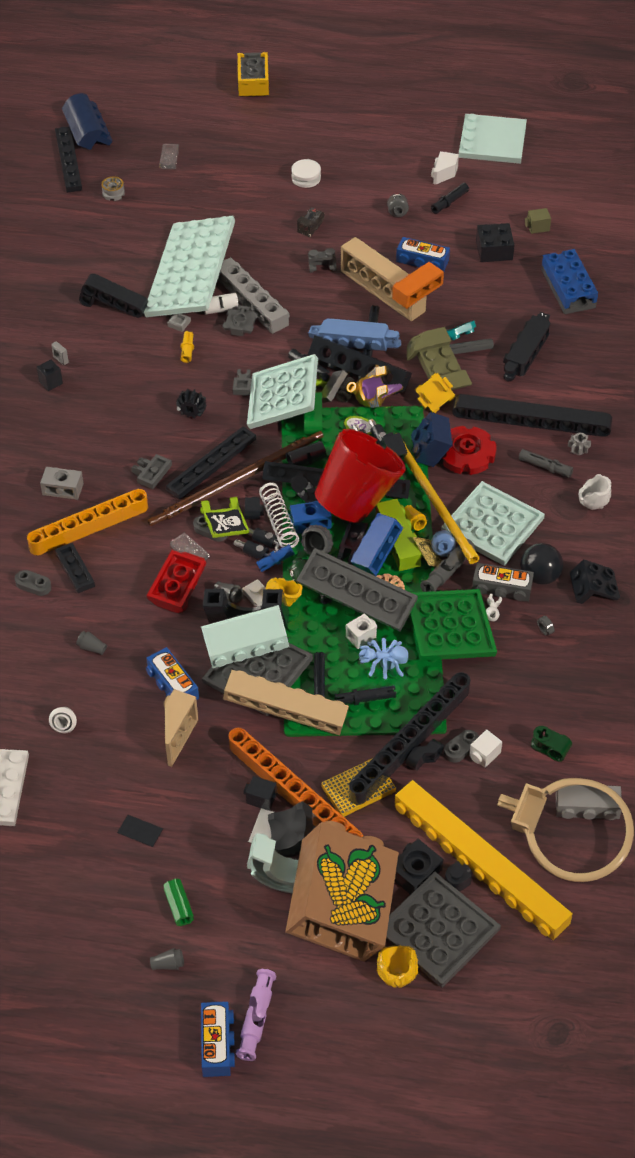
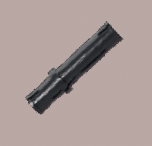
(446, 200)
(321, 372)
(356, 697)

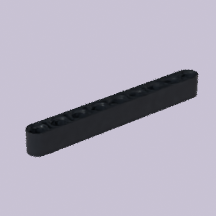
(532, 415)
(431, 715)

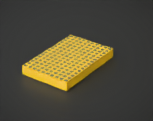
(338, 790)

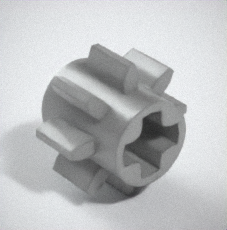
(579, 443)

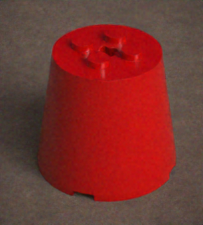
(357, 475)

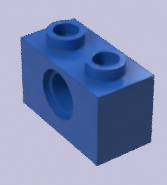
(309, 514)

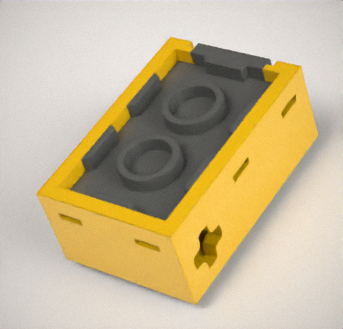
(253, 74)

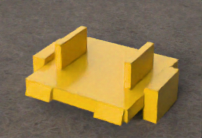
(435, 392)

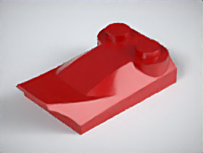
(176, 581)

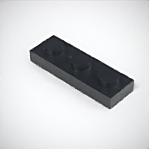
(75, 568)

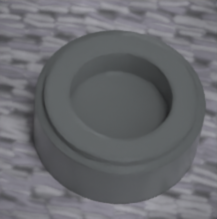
(545, 625)

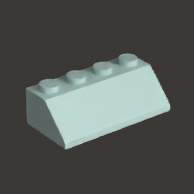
(245, 636)

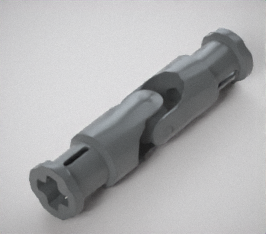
(445, 569)

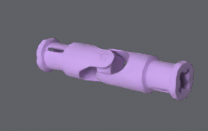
(258, 1005)

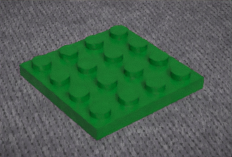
(451, 625)

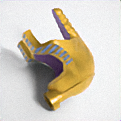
(371, 390)

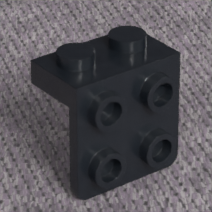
(592, 579)

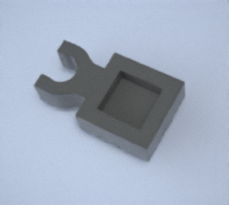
(242, 383)

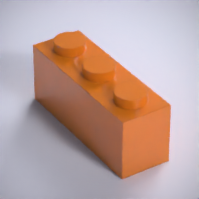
(417, 285)

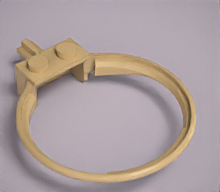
(528, 812)

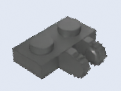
(152, 471)

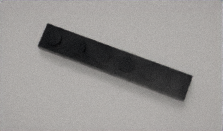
(68, 159)
(210, 462)

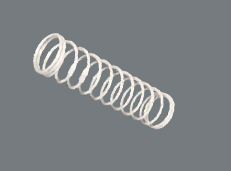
(264, 499)

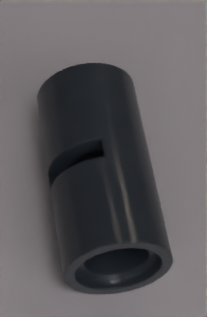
(307, 454)

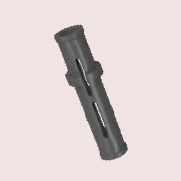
(553, 466)

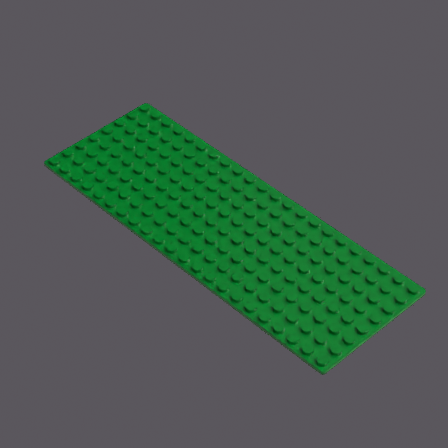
(323, 626)

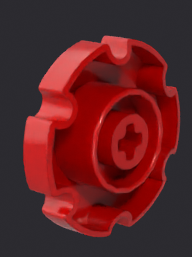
(470, 451)

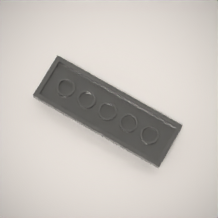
(357, 589)

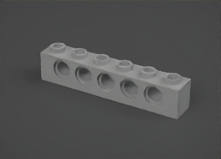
(251, 294)

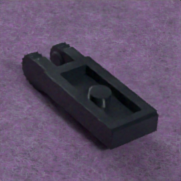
(352, 539)

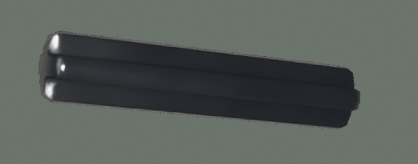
(319, 674)

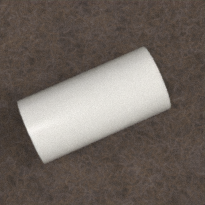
(222, 303)

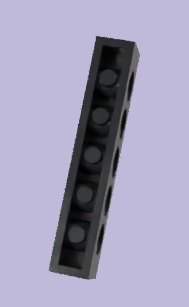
(320, 346)

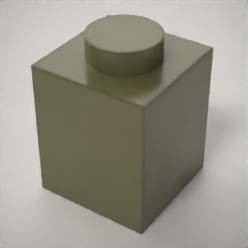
(538, 220)

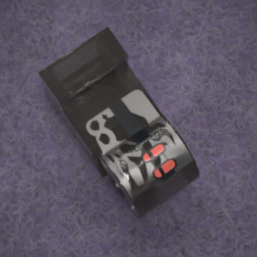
(312, 220)

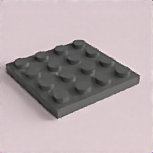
(276, 666)
(441, 928)

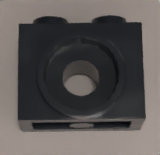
(416, 856)

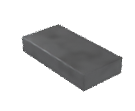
(333, 385)

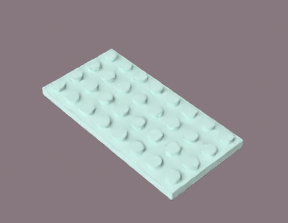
(190, 266)

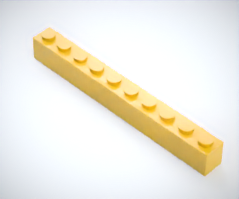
(483, 860)

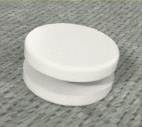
(306, 173)

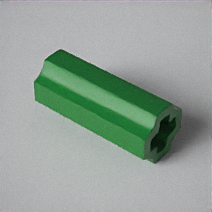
(178, 902)

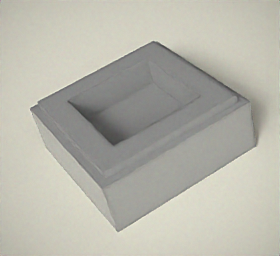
(179, 322)
(60, 353)

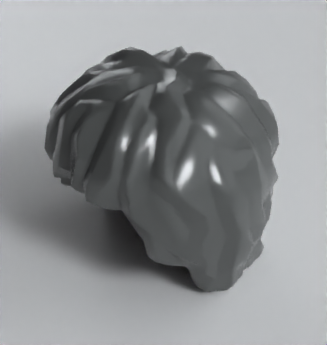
(316, 537)

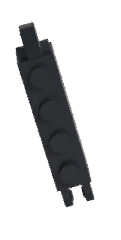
(527, 346)

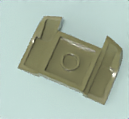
(437, 357)

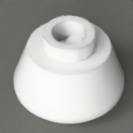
(62, 720)

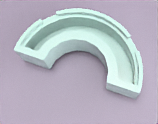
(269, 866)

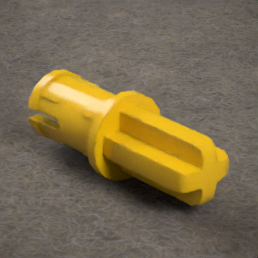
(187, 347)

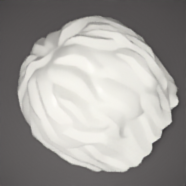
(595, 492)

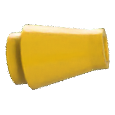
(417, 519)

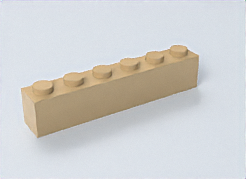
(285, 702)

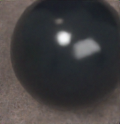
(544, 562)

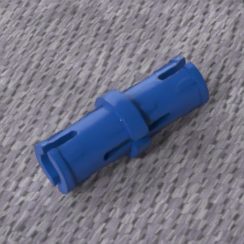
(275, 558)

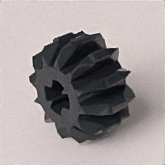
(191, 403)

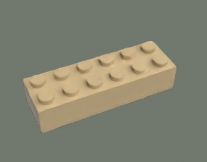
(376, 275)

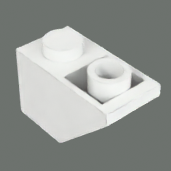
(445, 167)

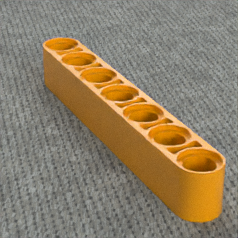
(87, 522)

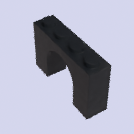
(219, 608)

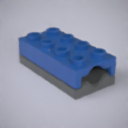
(569, 281)

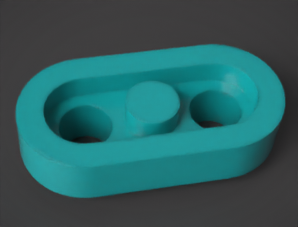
(466, 328)

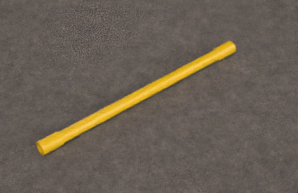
(467, 548)

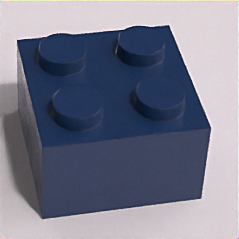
(431, 439)

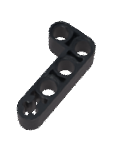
(112, 295)

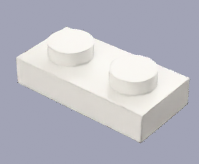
(254, 592)

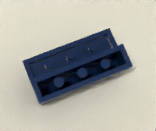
(86, 121)

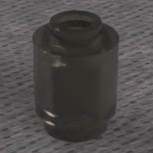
(343, 394)

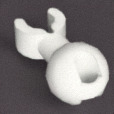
(492, 611)

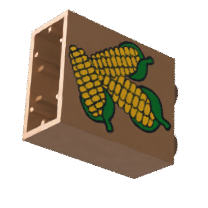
(343, 891)

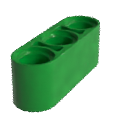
(313, 419)

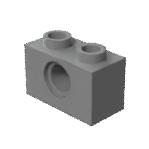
(61, 483)

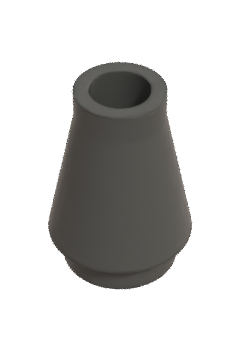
(233, 592)
(89, 642)
(168, 960)

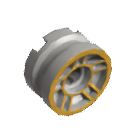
(113, 188)

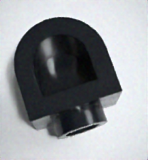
(253, 509)
(459, 876)

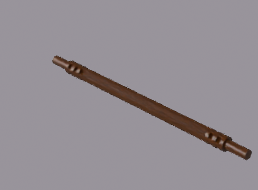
(231, 480)

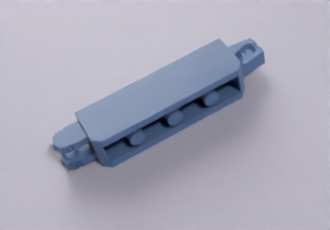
(357, 334)

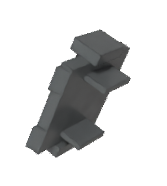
(240, 321)

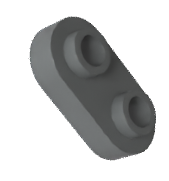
(202, 528)
(31, 582)
(462, 745)

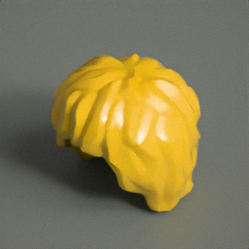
(290, 588)
(397, 965)

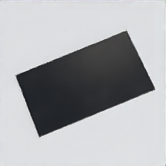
(140, 830)

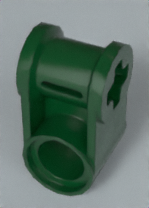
(552, 744)

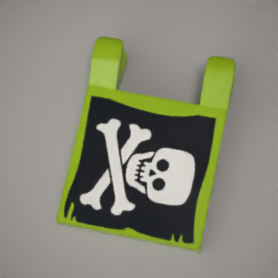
(225, 521)

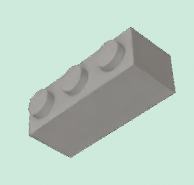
(587, 803)

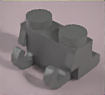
(322, 258)

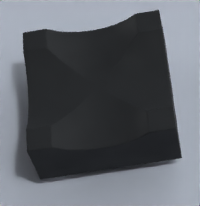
(290, 828)

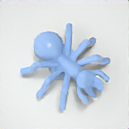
(388, 657)

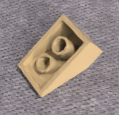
(180, 719)

